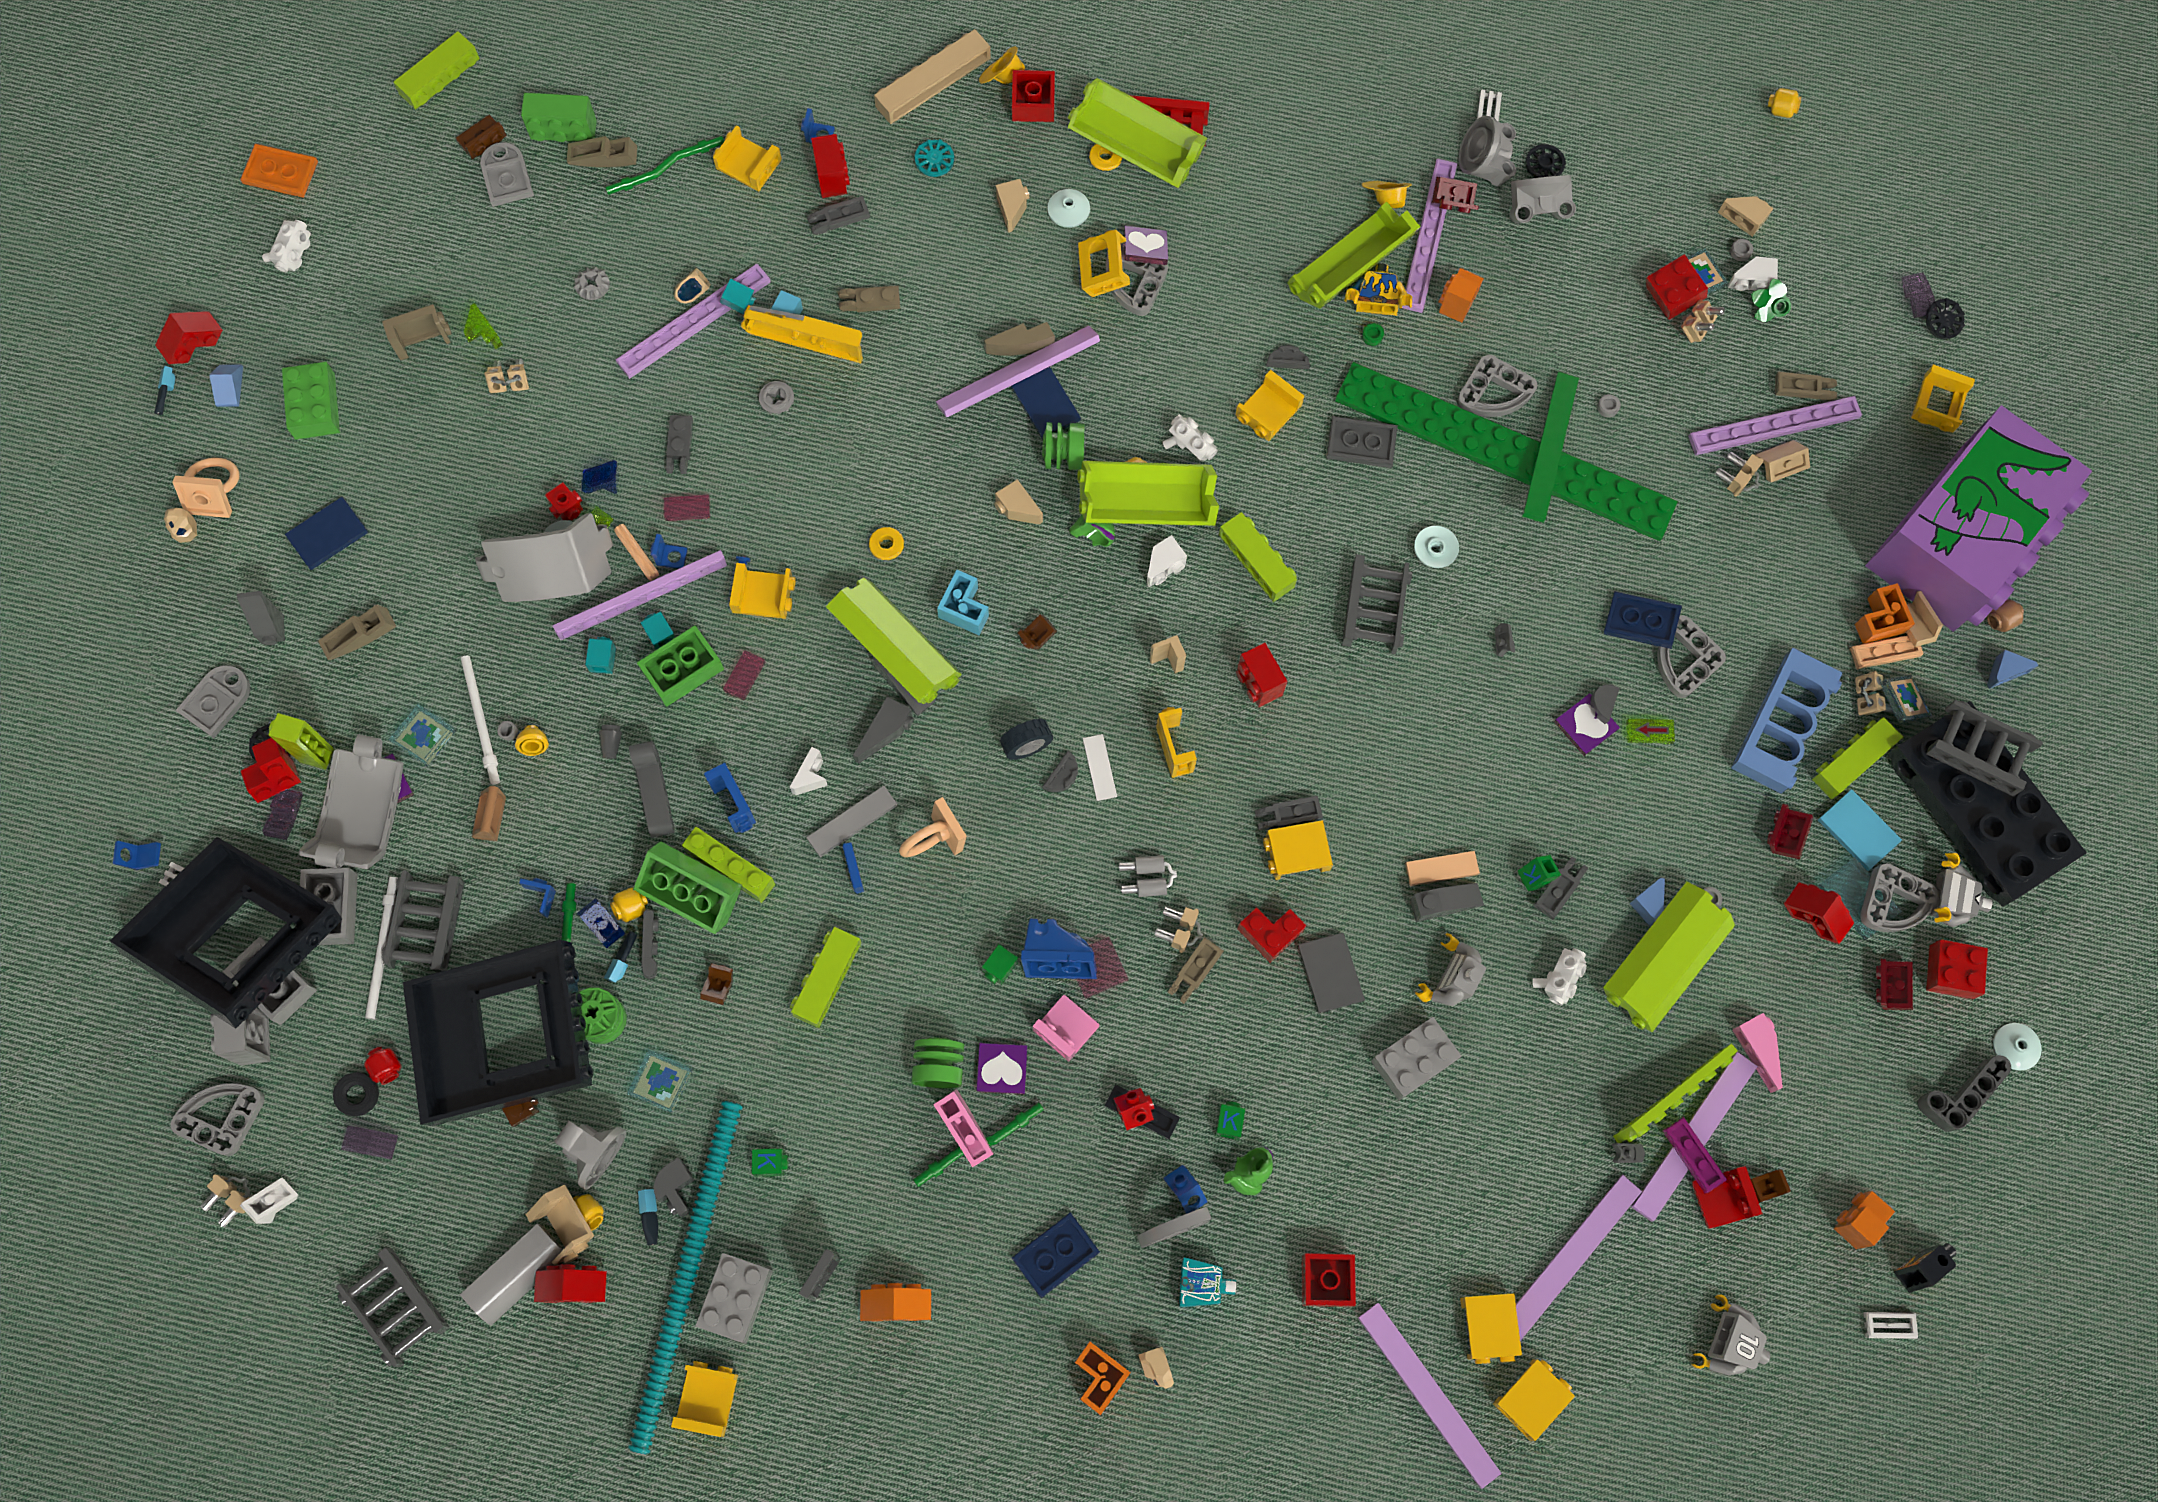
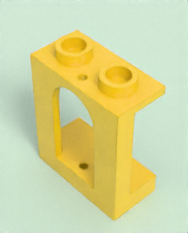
(1107, 281)
(1947, 380)

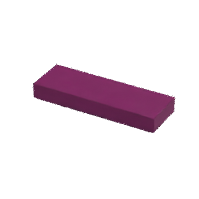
(1694, 1155)

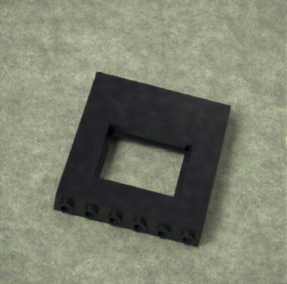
(198, 904)
(450, 1036)

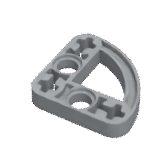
(1149, 276)
(1495, 375)
(1702, 654)
(1891, 885)
(227, 1130)
(1175, 1227)

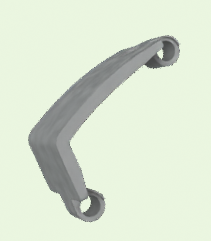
(548, 562)
(356, 807)

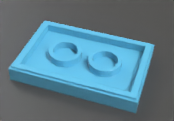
(1859, 830)

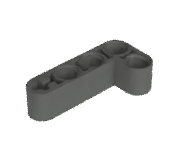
(652, 788)
(1970, 1090)

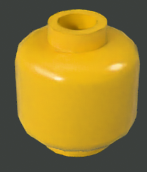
(1784, 103)
(628, 905)
(590, 1209)

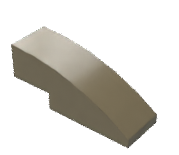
(602, 152)
(1020, 340)
(357, 632)

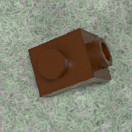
(1037, 633)
(717, 984)
(1770, 1185)

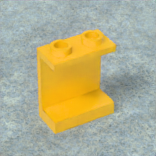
(746, 160)
(1270, 406)
(761, 592)
(1177, 764)
(1298, 849)
(1492, 1327)
(706, 1399)
(1535, 1400)

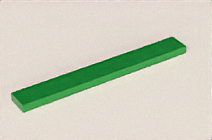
(1550, 447)

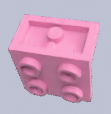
(1065, 1027)

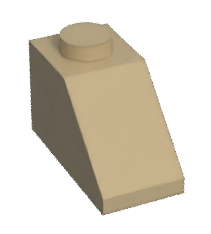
(1012, 202)
(1746, 212)
(1017, 504)

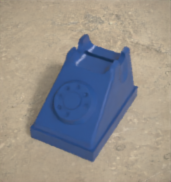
(1056, 953)

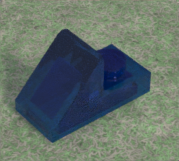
(601, 477)
(601, 923)

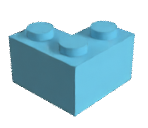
(959, 607)

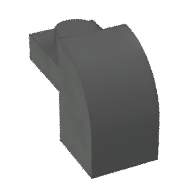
(670, 1181)

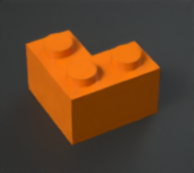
(1459, 294)
(1889, 615)
(1864, 1221)
(895, 1303)
(1107, 1377)

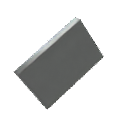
(1361, 442)
(1331, 973)
(819, 1275)

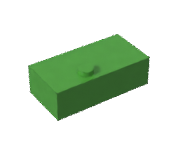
(687, 887)

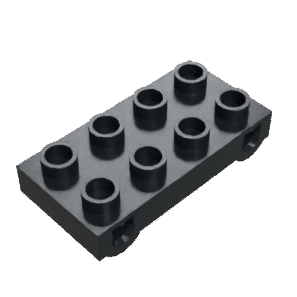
(2003, 837)

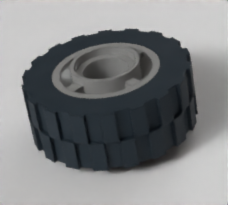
(1026, 739)

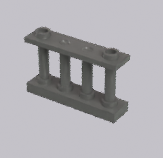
(1355, 611)
(1966, 760)
(442, 937)
(418, 1303)

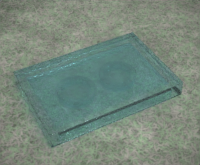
(1852, 884)

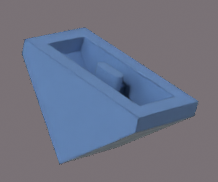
(226, 385)
(2008, 667)
(1650, 902)

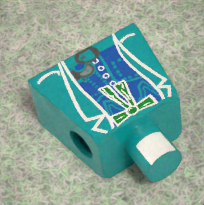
(1202, 1284)

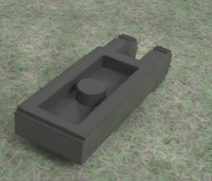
(839, 215)
(679, 442)
(1291, 813)
(1559, 890)
(649, 946)

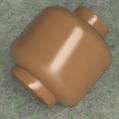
(2006, 616)

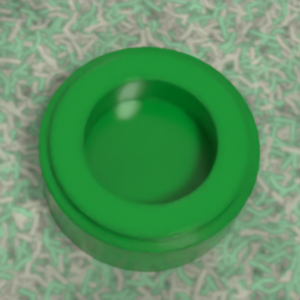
(1373, 334)

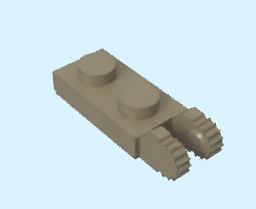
(870, 299)
(1804, 386)
(1197, 968)

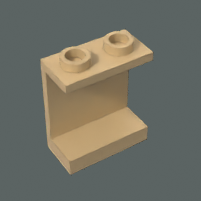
(566, 1221)

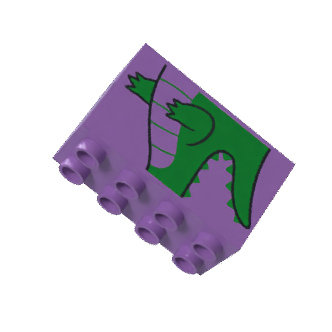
(1983, 520)

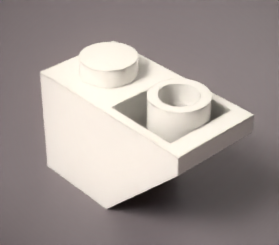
(1755, 274)
(1165, 559)

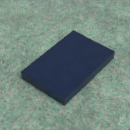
(1045, 401)
(326, 533)
(1642, 620)
(1055, 1255)

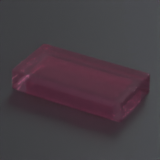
(687, 507)
(744, 675)

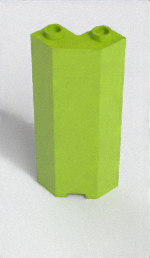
(1136, 132)
(1353, 256)
(1147, 493)
(894, 641)
(1669, 956)

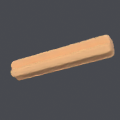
(636, 552)

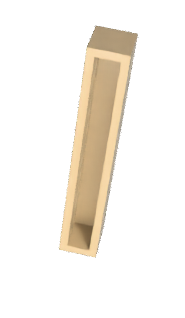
(932, 76)

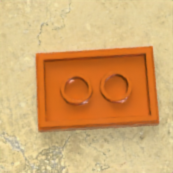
(279, 170)

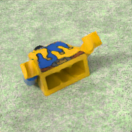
(1379, 292)

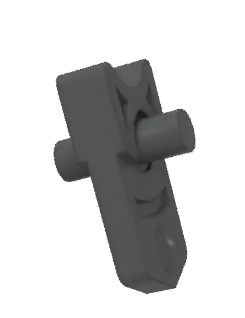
(1504, 639)
(1628, 1153)

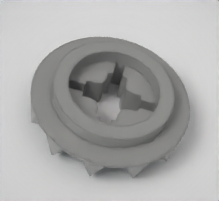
(592, 292)
(772, 390)

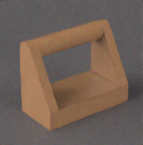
(489, 814)

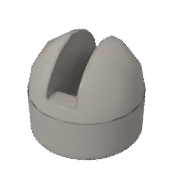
(505, 732)

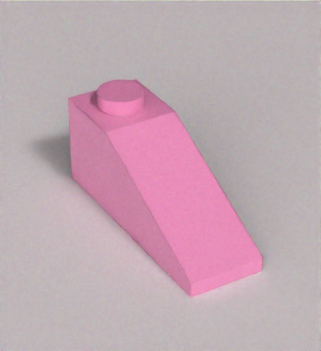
(1761, 1046)
(963, 1127)

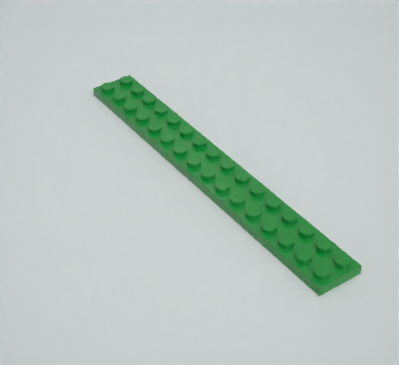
(1504, 450)

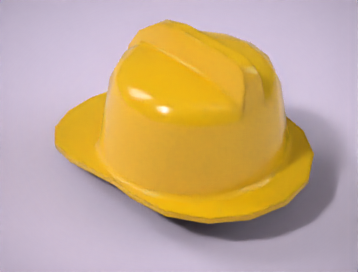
(1003, 68)
(1389, 192)

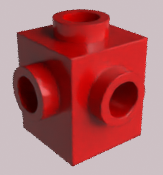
(564, 502)
(1134, 1108)

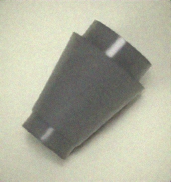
(610, 739)

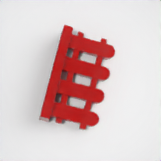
(1180, 110)

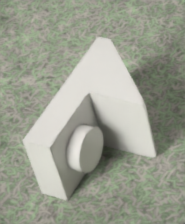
(806, 779)
(269, 1201)

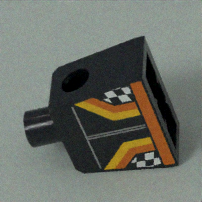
(1927, 1267)

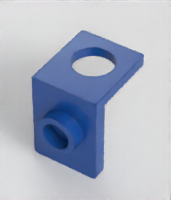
(810, 128)
(661, 551)
(140, 855)
(541, 886)
(1185, 1187)

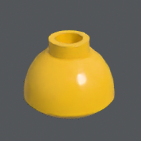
(531, 741)

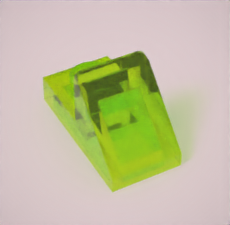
(478, 326)

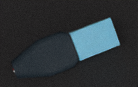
(166, 382)
(618, 967)
(647, 1208)

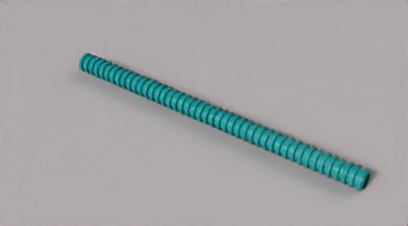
(685, 1278)

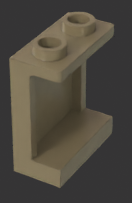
(414, 328)

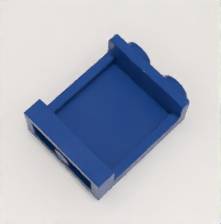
(720, 779)

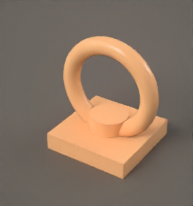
(206, 495)
(945, 829)

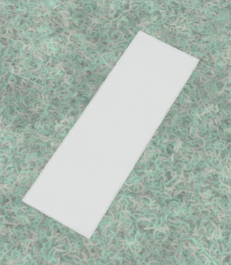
(1100, 767)

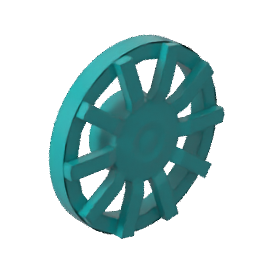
(934, 158)

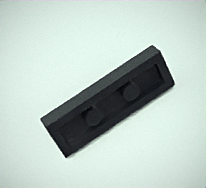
(1163, 1122)

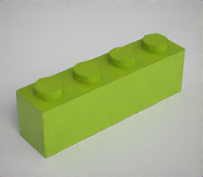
(436, 70)
(1258, 556)
(301, 741)
(1857, 758)
(729, 864)
(826, 977)

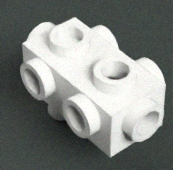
(289, 246)
(1187, 435)
(1561, 983)

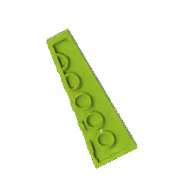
(1673, 1099)

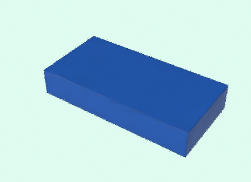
(853, 868)

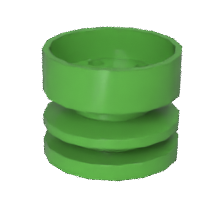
(1064, 446)
(610, 1015)
(938, 1058)

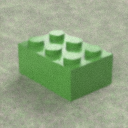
(558, 117)
(310, 400)
(680, 666)

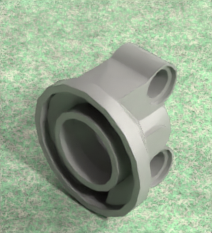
(1488, 150)
(1542, 197)
(590, 1150)

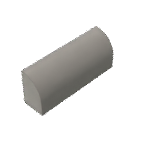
(511, 1275)

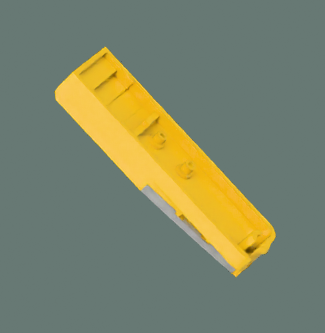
(804, 332)

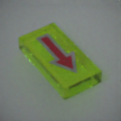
(1650, 731)

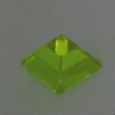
(601, 517)

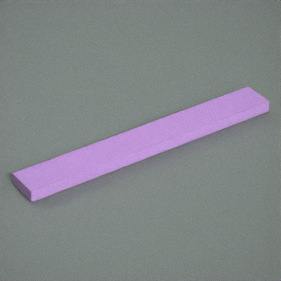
(1427, 241)
(686, 325)
(1018, 371)
(1774, 425)
(640, 595)
(1703, 1123)
(1574, 1253)
(1429, 1396)

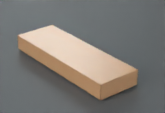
(1884, 652)
(1442, 868)

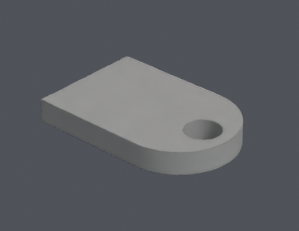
(505, 176)
(214, 700)

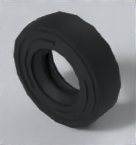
(342, 1088)

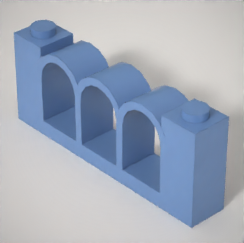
(1809, 674)

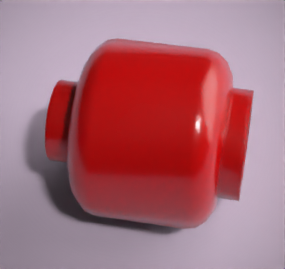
(382, 1065)

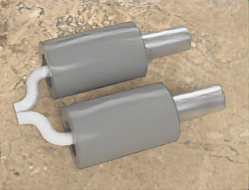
(1148, 865)

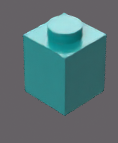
(737, 296)
(657, 629)
(600, 655)

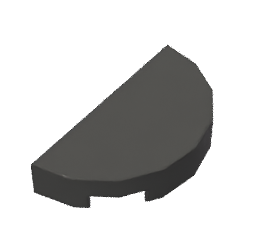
(1288, 357)
(1604, 701)
(1063, 775)

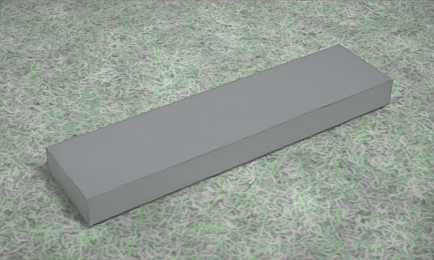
(852, 821)

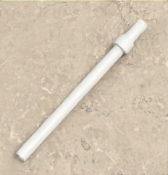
(489, 760)
(389, 904)

